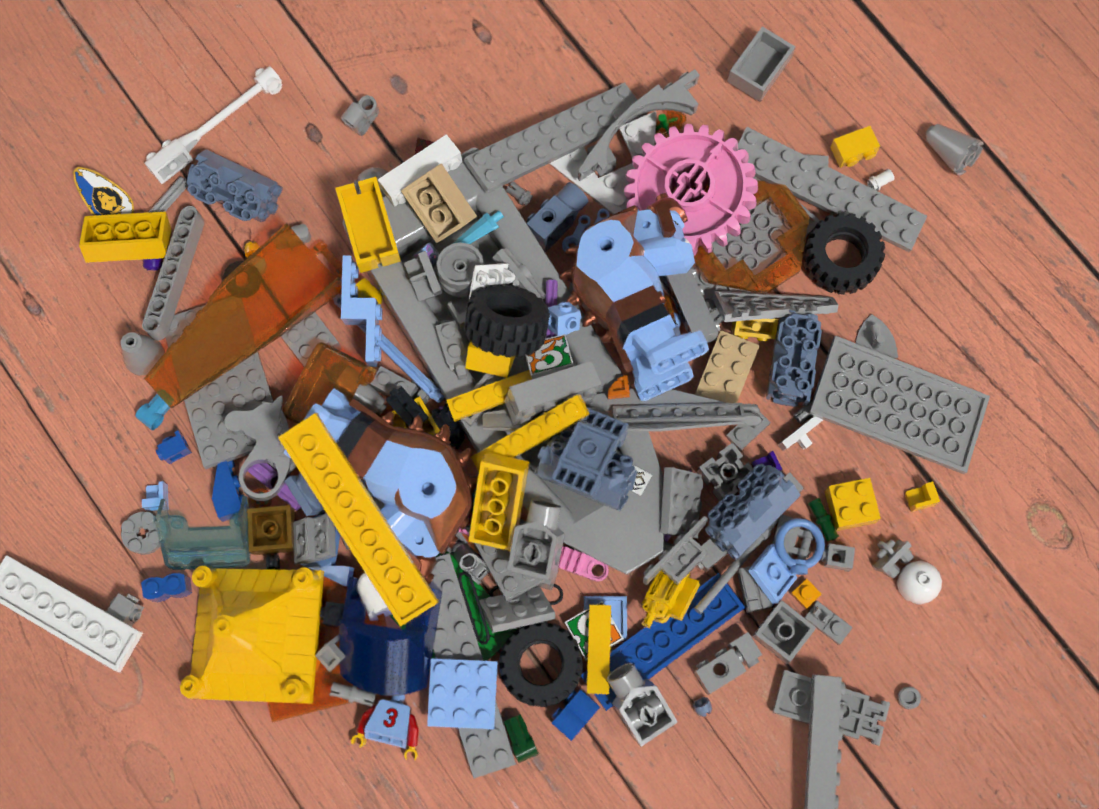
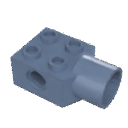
(557, 215)

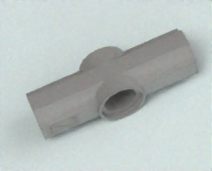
(523, 277)

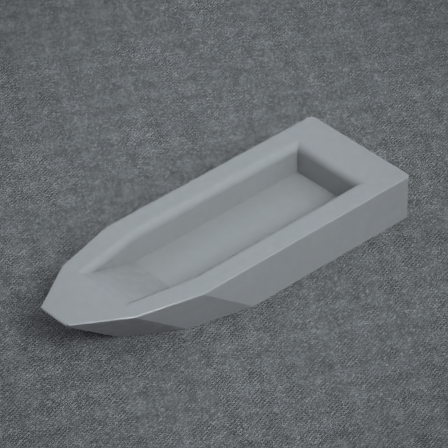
(612, 536)

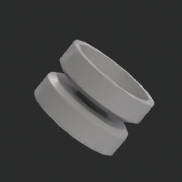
(456, 268)

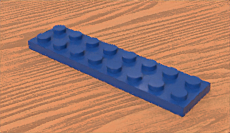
(665, 642)

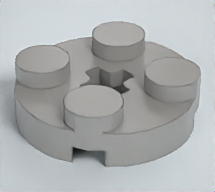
(132, 527)

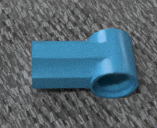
(152, 413)

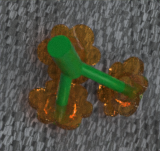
(672, 119)

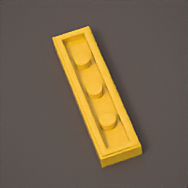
(599, 649)

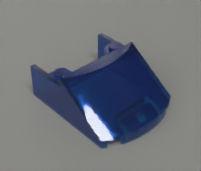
(385, 657)

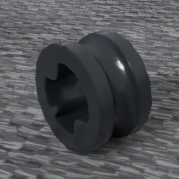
(273, 561)

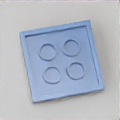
(462, 693)

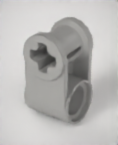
(473, 565)

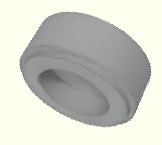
(909, 698)

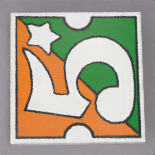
(551, 357)
(579, 630)

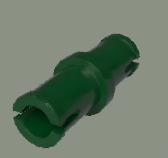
(823, 520)

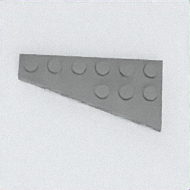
(753, 306)

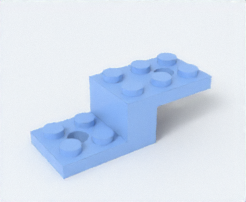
(361, 311)

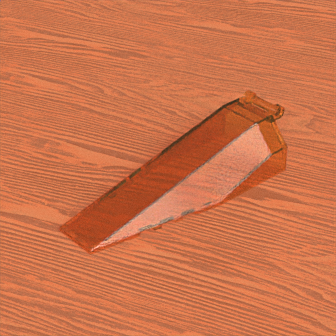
(246, 313)

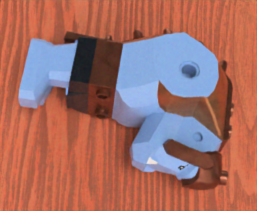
(621, 290)
(409, 472)

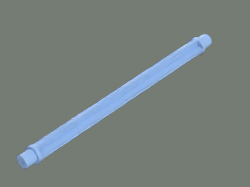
(404, 363)

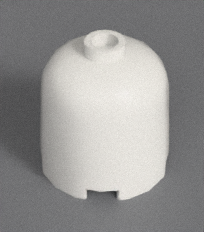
(371, 598)

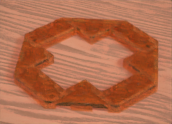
(791, 242)

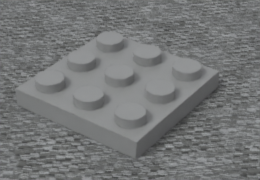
(680, 501)

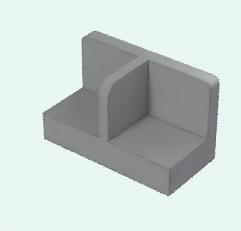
(423, 277)

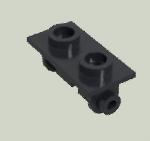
(405, 406)
(445, 417)

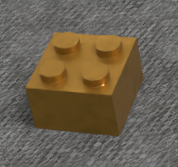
(271, 529)

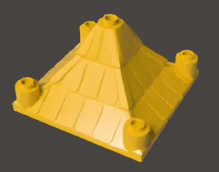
(255, 635)

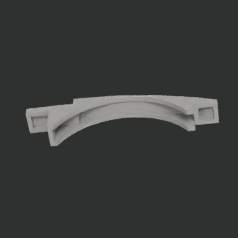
(672, 97)

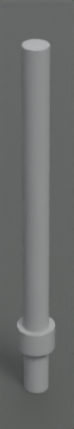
(733, 568)

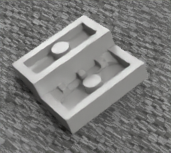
(314, 539)

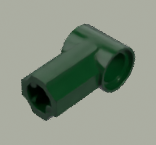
(522, 742)

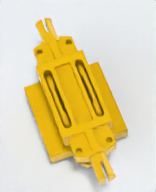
(668, 599)

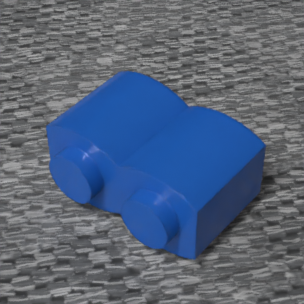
(161, 589)
(575, 714)

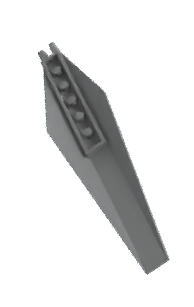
(662, 413)

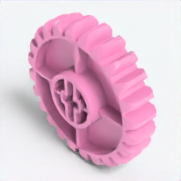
(697, 161)

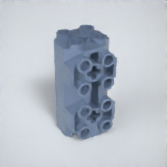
(236, 187)
(794, 359)
(615, 482)
(743, 518)

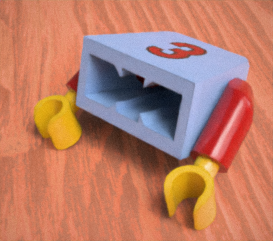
(389, 724)

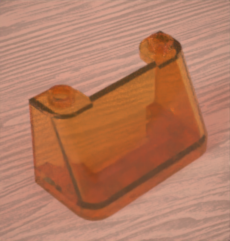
(323, 372)

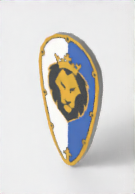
(101, 194)

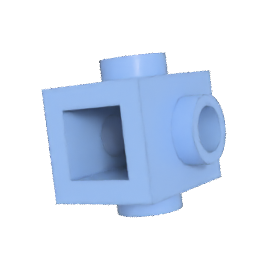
(564, 318)

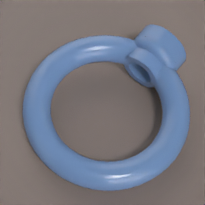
(799, 567)

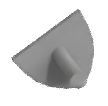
(877, 337)

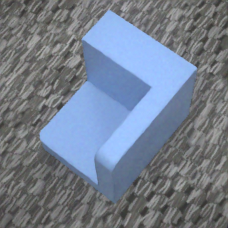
(154, 495)

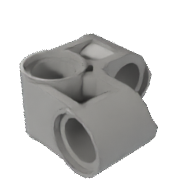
(358, 118)

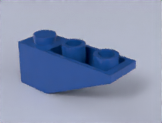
(226, 491)

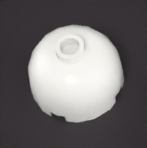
(919, 582)

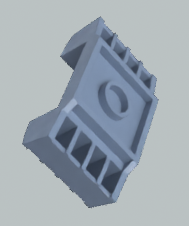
(589, 453)

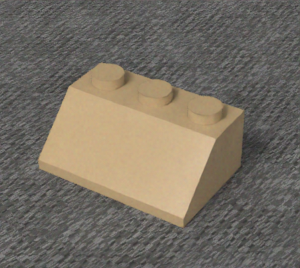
(439, 203)

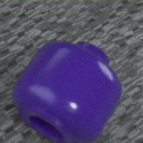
(152, 264)

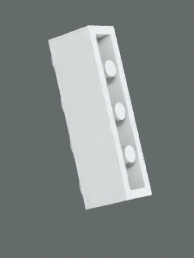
(439, 152)

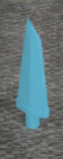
(480, 228)

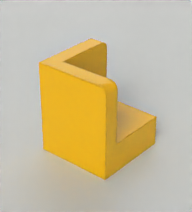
(922, 497)

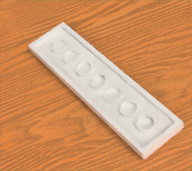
(66, 615)

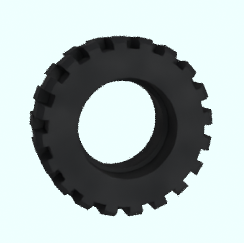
(852, 230)
(506, 321)
(540, 634)

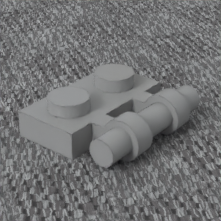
(790, 539)

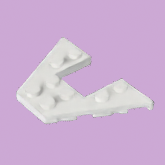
(610, 188)

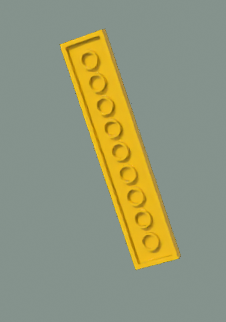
(358, 519)

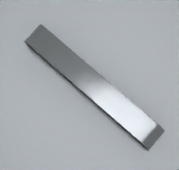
(173, 273)

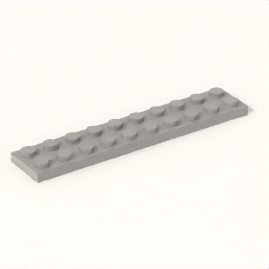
(549, 139)
(831, 189)
(455, 639)

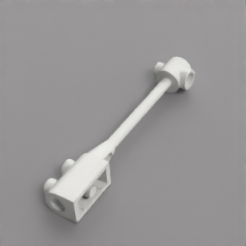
(176, 154)

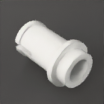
(878, 181)

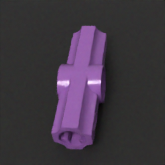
(267, 476)

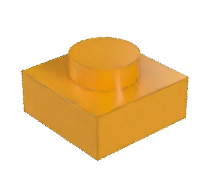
(806, 593)

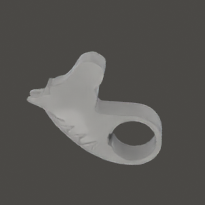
(263, 427)

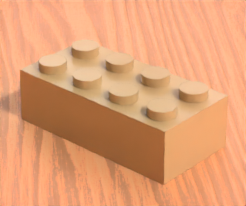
(727, 368)

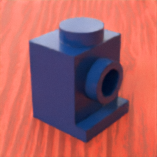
(173, 448)

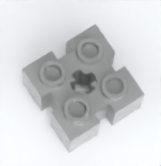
(727, 461)

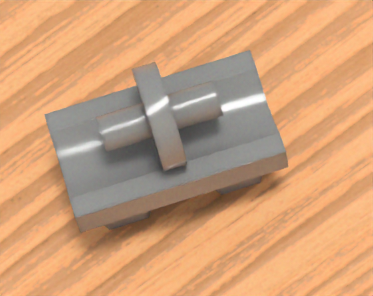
(890, 554)

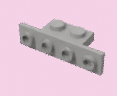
(681, 558)

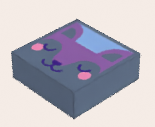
(431, 251)

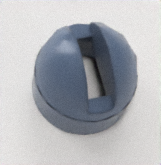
(702, 706)

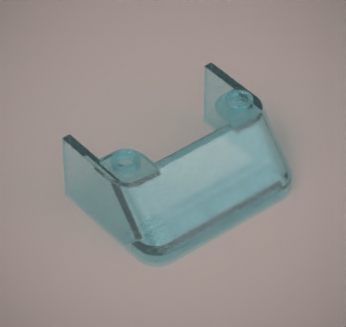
(203, 546)

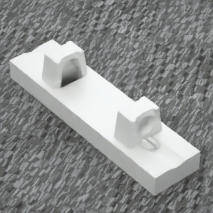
(800, 435)

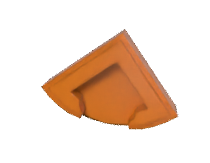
(619, 388)

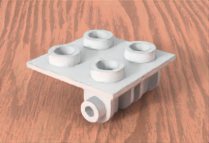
(490, 275)

